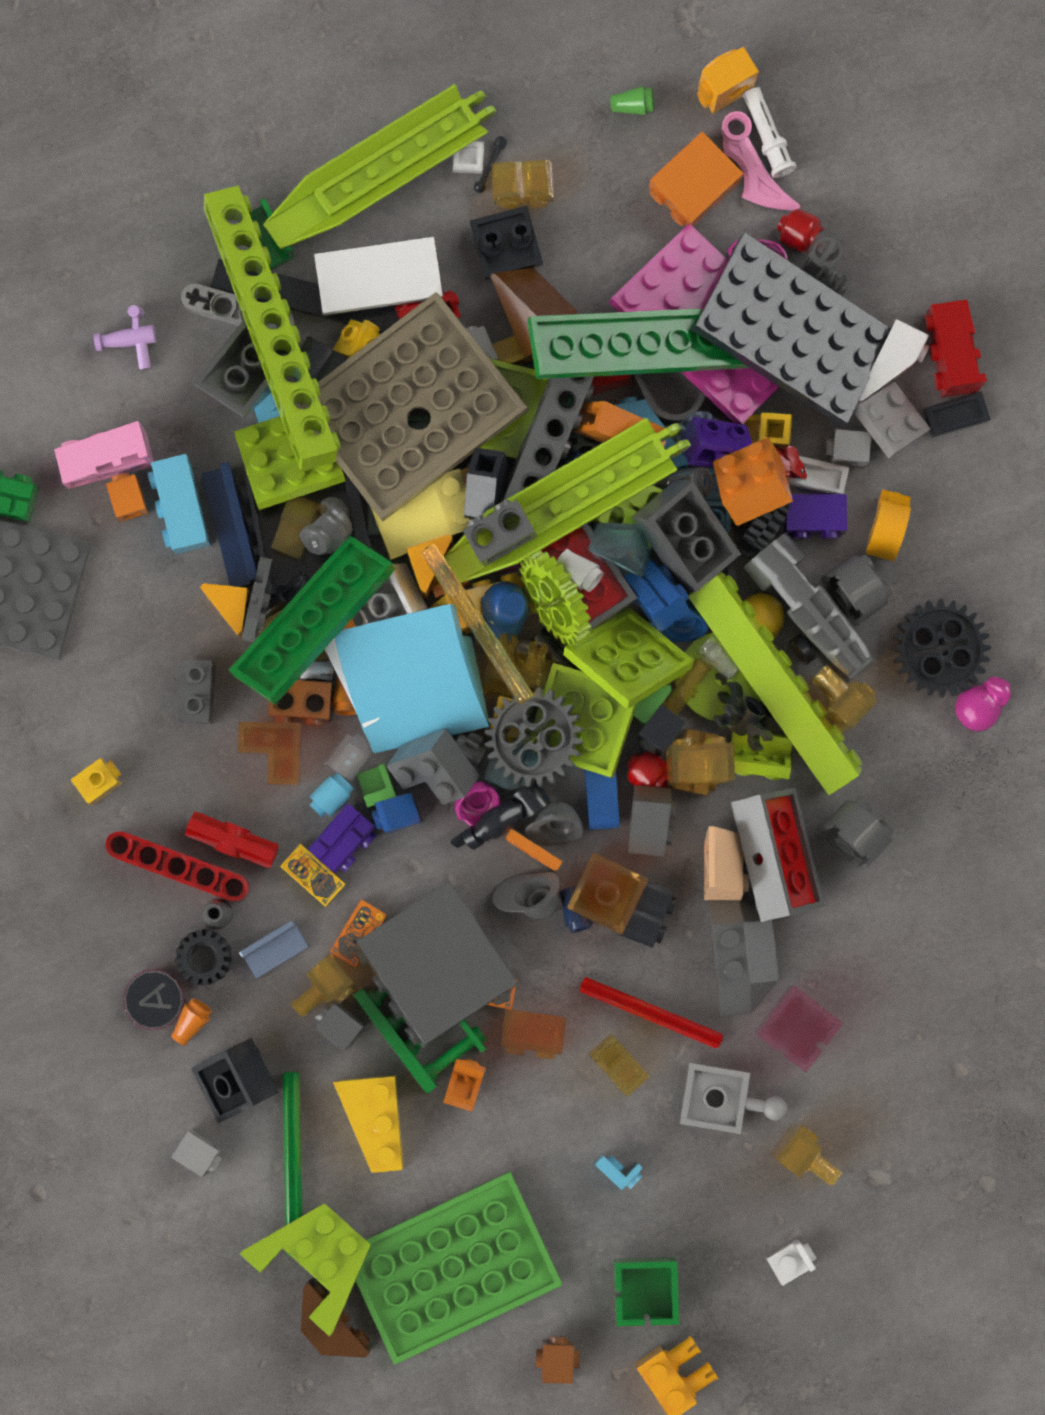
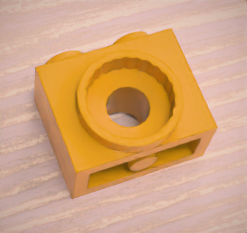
(726, 79)

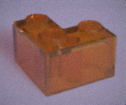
(282, 745)

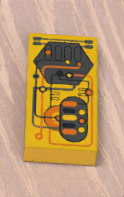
(313, 875)

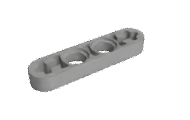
(233, 317)

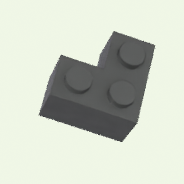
(438, 763)

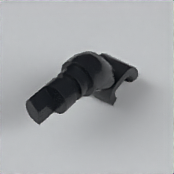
(503, 817)

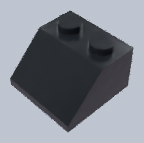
(235, 1080)

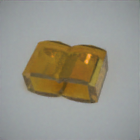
(522, 183)

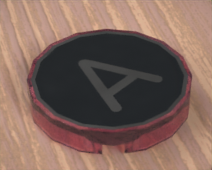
(153, 999)

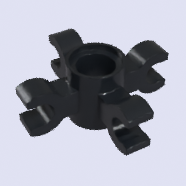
(744, 716)

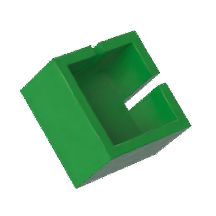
(646, 1288)

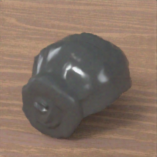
(330, 529)

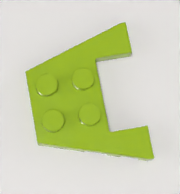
(323, 1248)

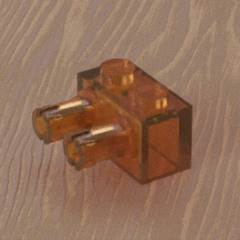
(533, 1032)

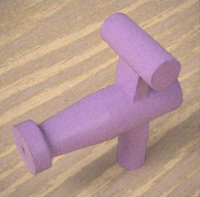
(133, 336)

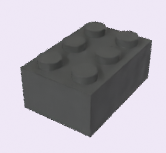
(686, 535)

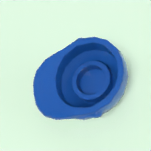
(505, 608)
(688, 628)

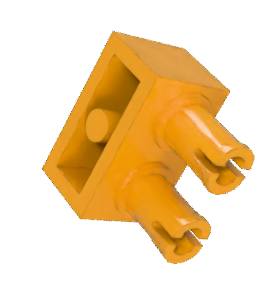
(662, 1376)

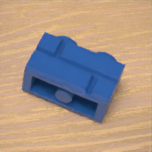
(658, 595)

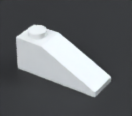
(896, 357)

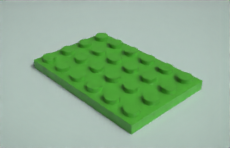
(454, 1268)

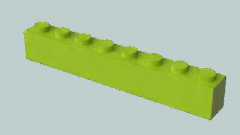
(776, 683)

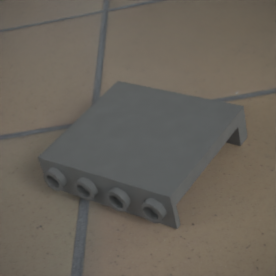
(434, 965)

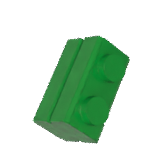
(17, 497)

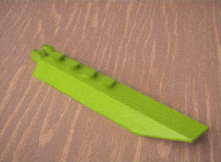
(379, 166)
(578, 494)

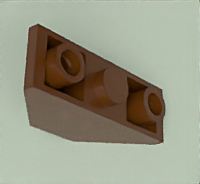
(344, 1340)

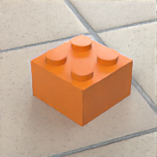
(752, 481)

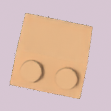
(723, 865)

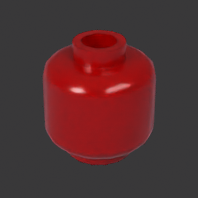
(799, 229)
(647, 770)

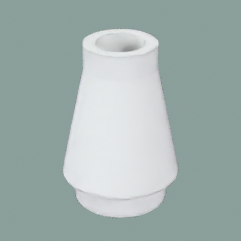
(582, 571)

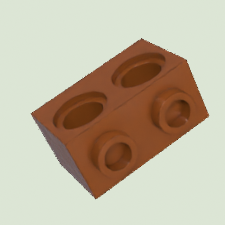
(302, 692)

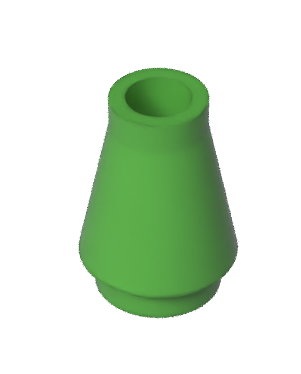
(633, 101)

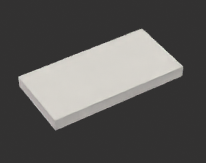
(378, 275)

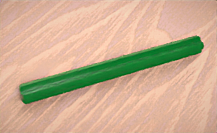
(292, 1146)

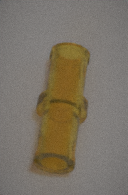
(687, 686)

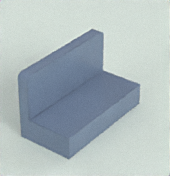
(274, 949)

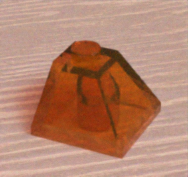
(607, 892)

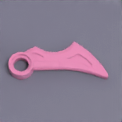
(758, 183)

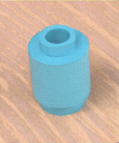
(331, 795)

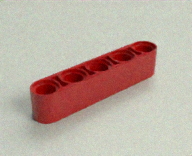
(163, 862)

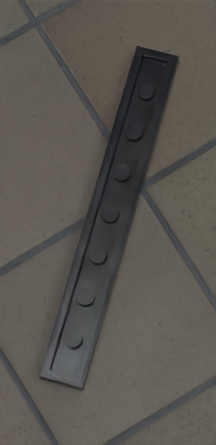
(306, 298)

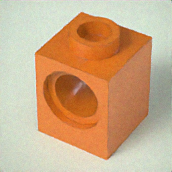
(127, 497)

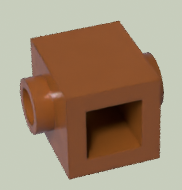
(557, 1360)

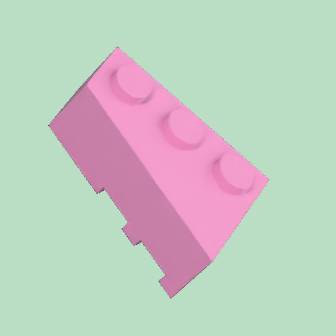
(104, 455)

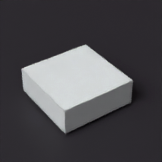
(469, 159)

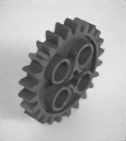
(550, 759)

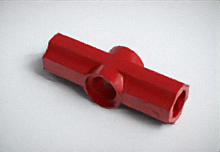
(232, 840)

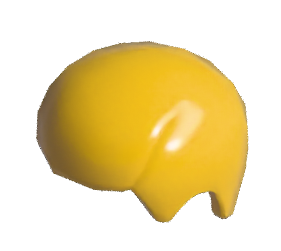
(768, 612)

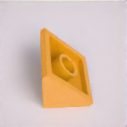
(422, 571)
(231, 603)

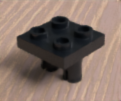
(506, 241)

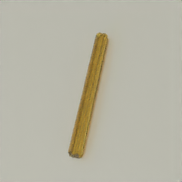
(477, 623)

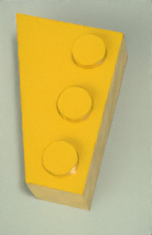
(375, 1119)

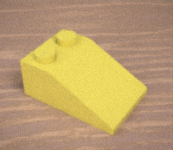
(427, 516)

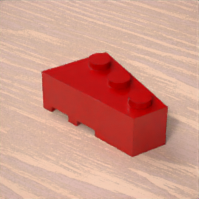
(953, 349)

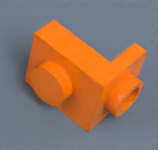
(464, 1084)

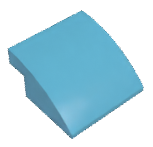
(413, 677)

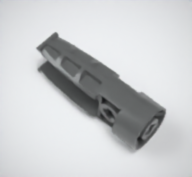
(810, 606)

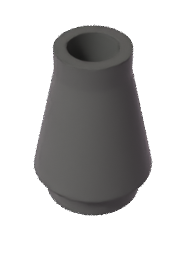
(225, 913)

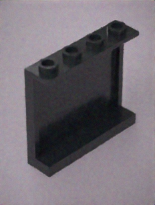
(267, 520)

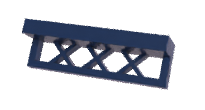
(230, 526)

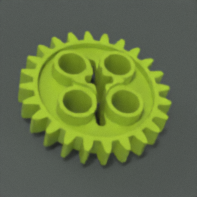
(555, 598)

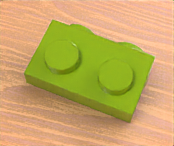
(771, 762)

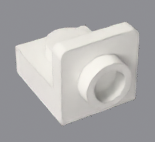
(791, 1261)

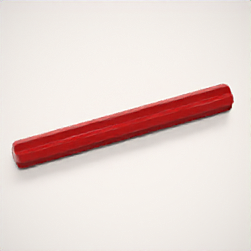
(651, 1012)

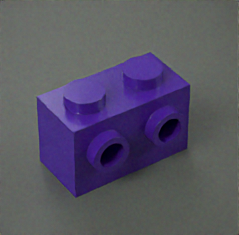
(713, 440)

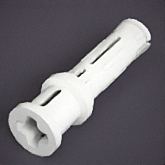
(773, 145)

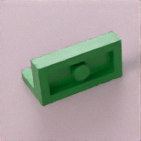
(277, 256)

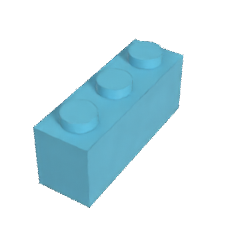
(179, 504)

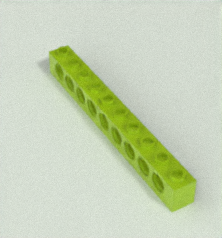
(308, 450)

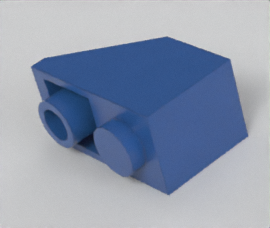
(396, 813)

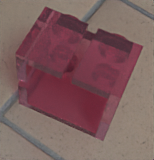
(797, 1026)

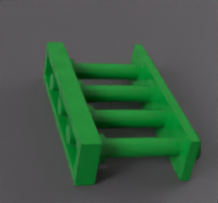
(406, 1049)

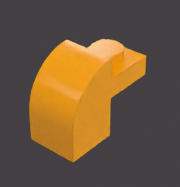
(889, 525)

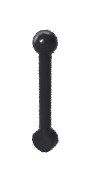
(500, 143)

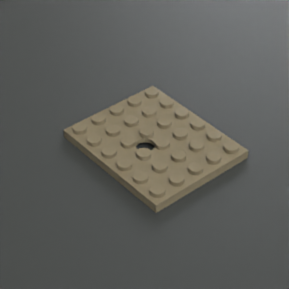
(422, 364)

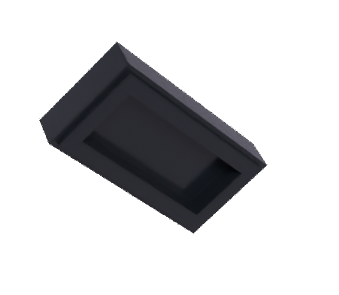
(956, 414)

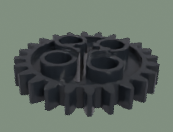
(933, 623)

